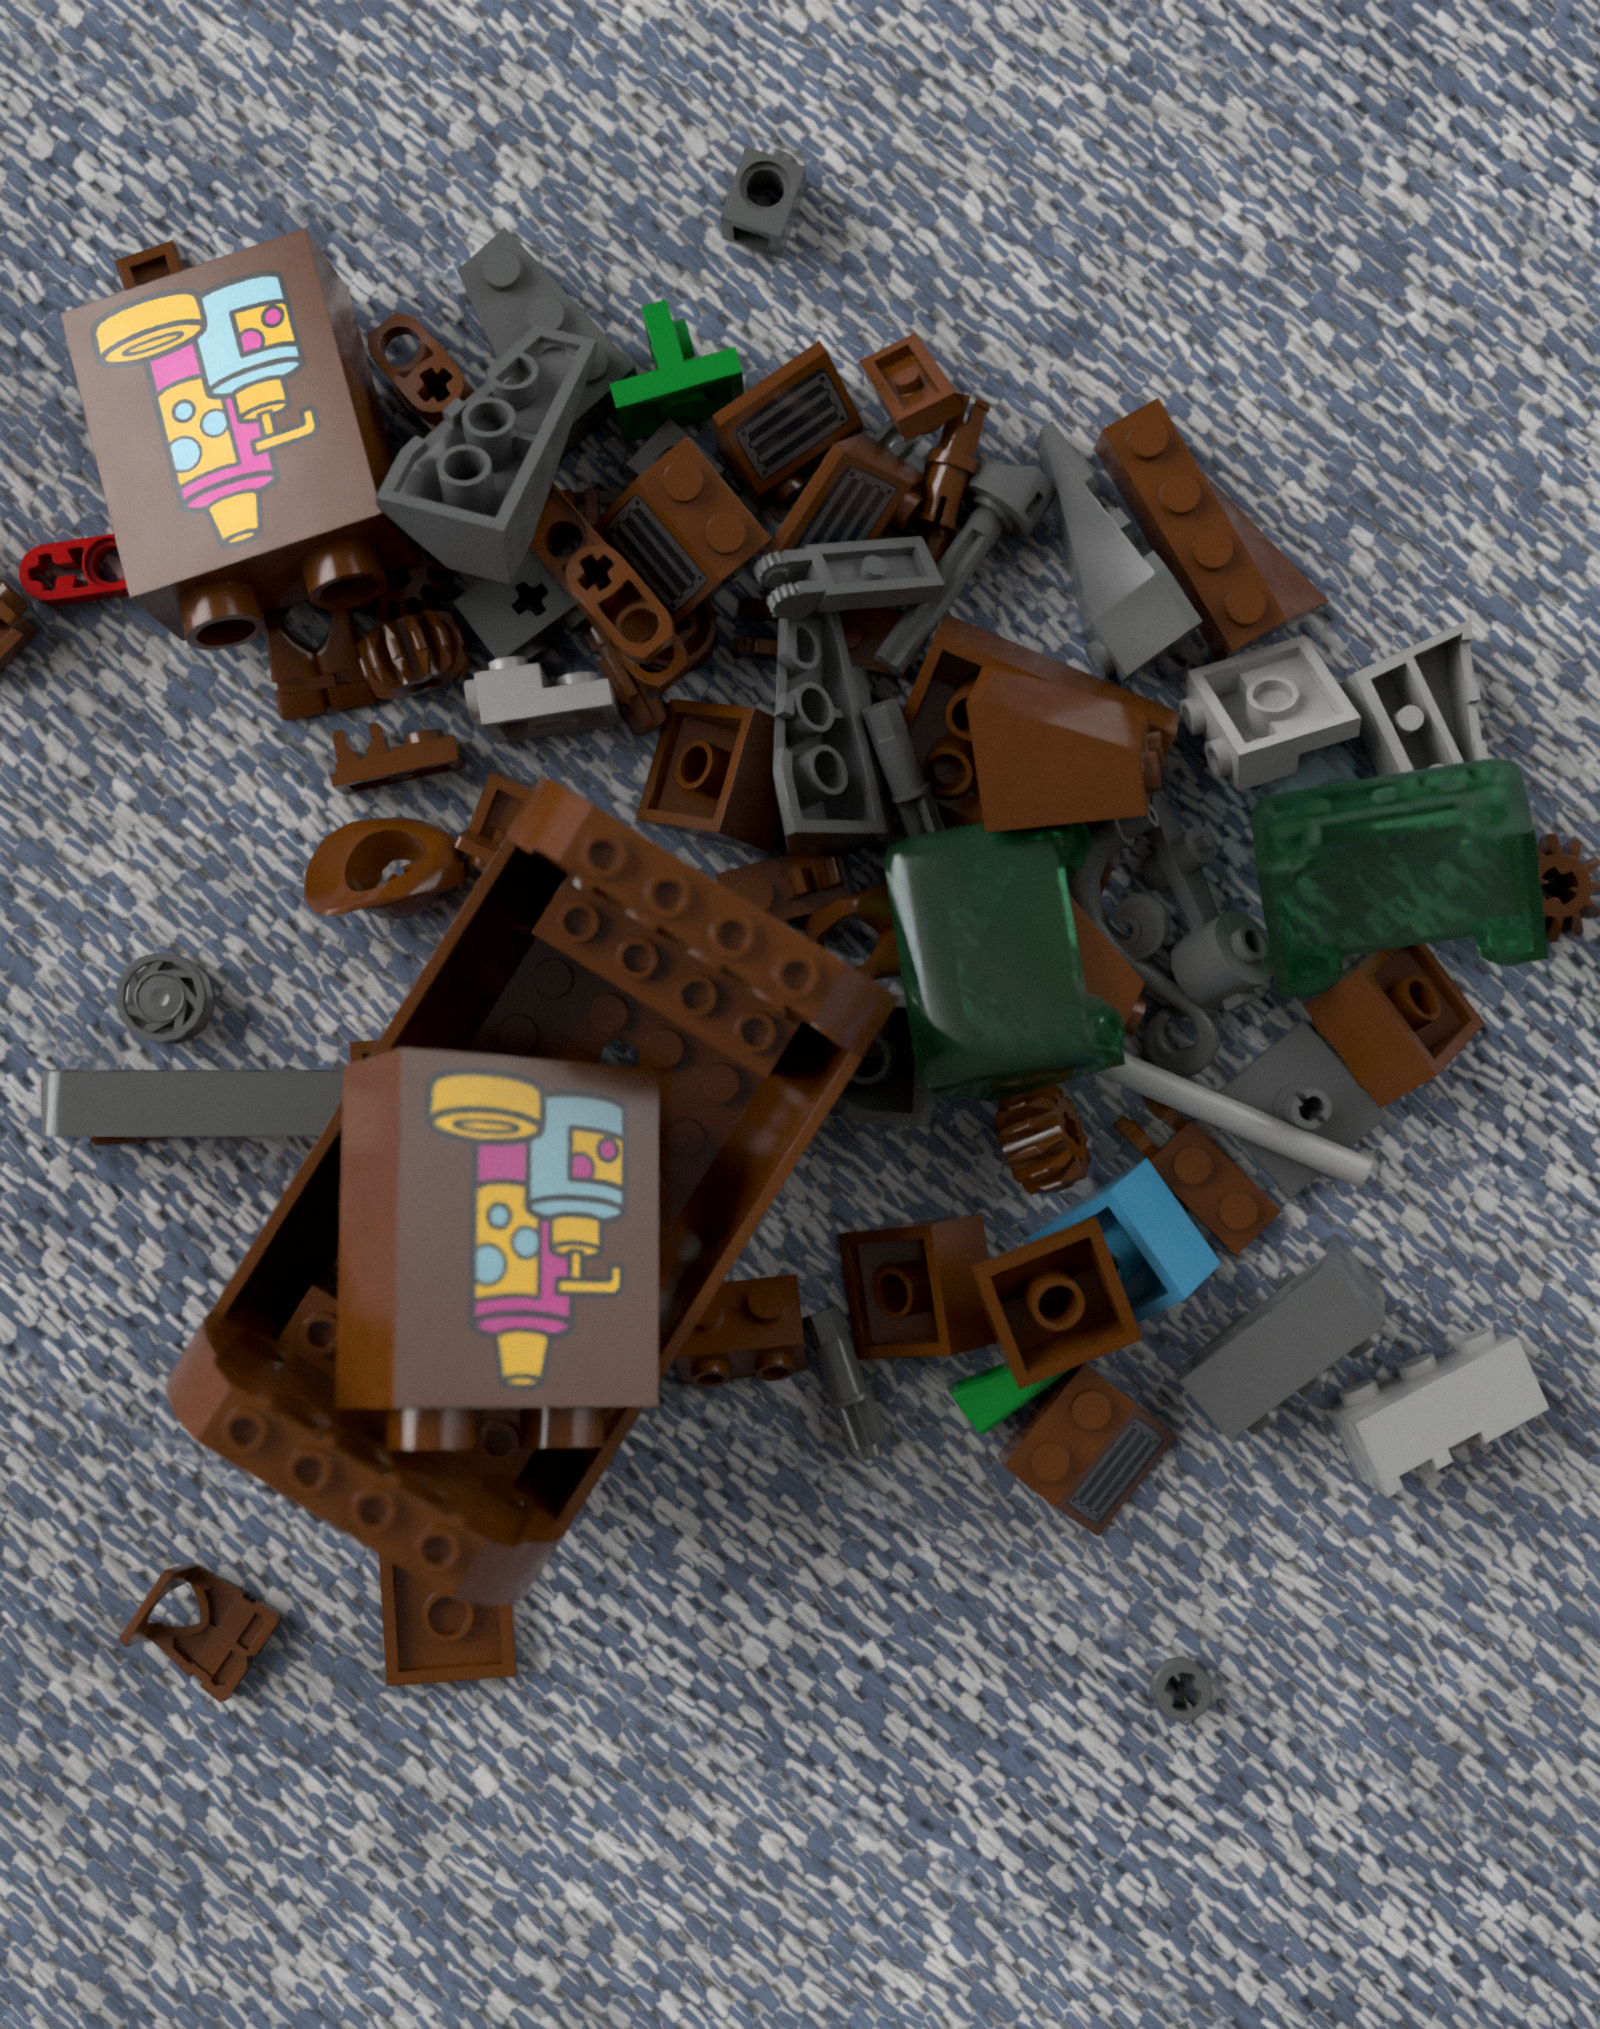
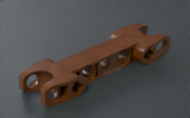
(594, 577)

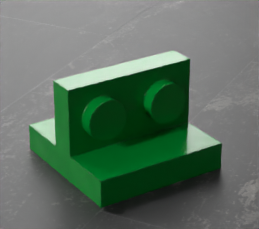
(679, 386)

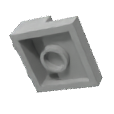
(520, 704)
(1266, 711)

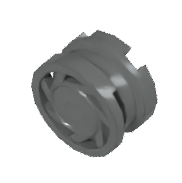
(165, 998)

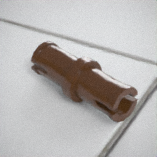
(952, 465)

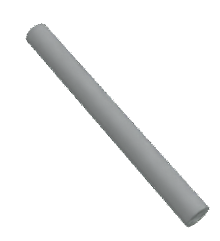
(1241, 1120)

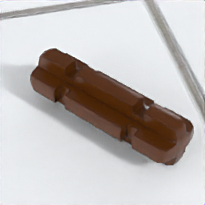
(645, 712)

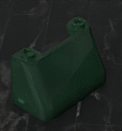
(1398, 868)
(996, 961)

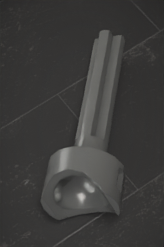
(999, 504)

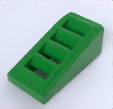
(993, 1395)

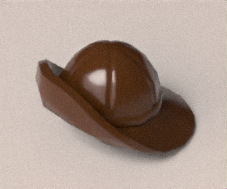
(350, 863)

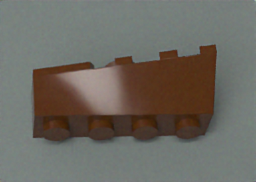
(1211, 548)

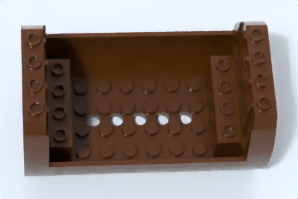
(553, 955)

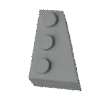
(1420, 705)
(1436, 1408)

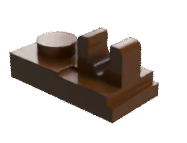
(911, 387)
(424, 755)
(790, 885)

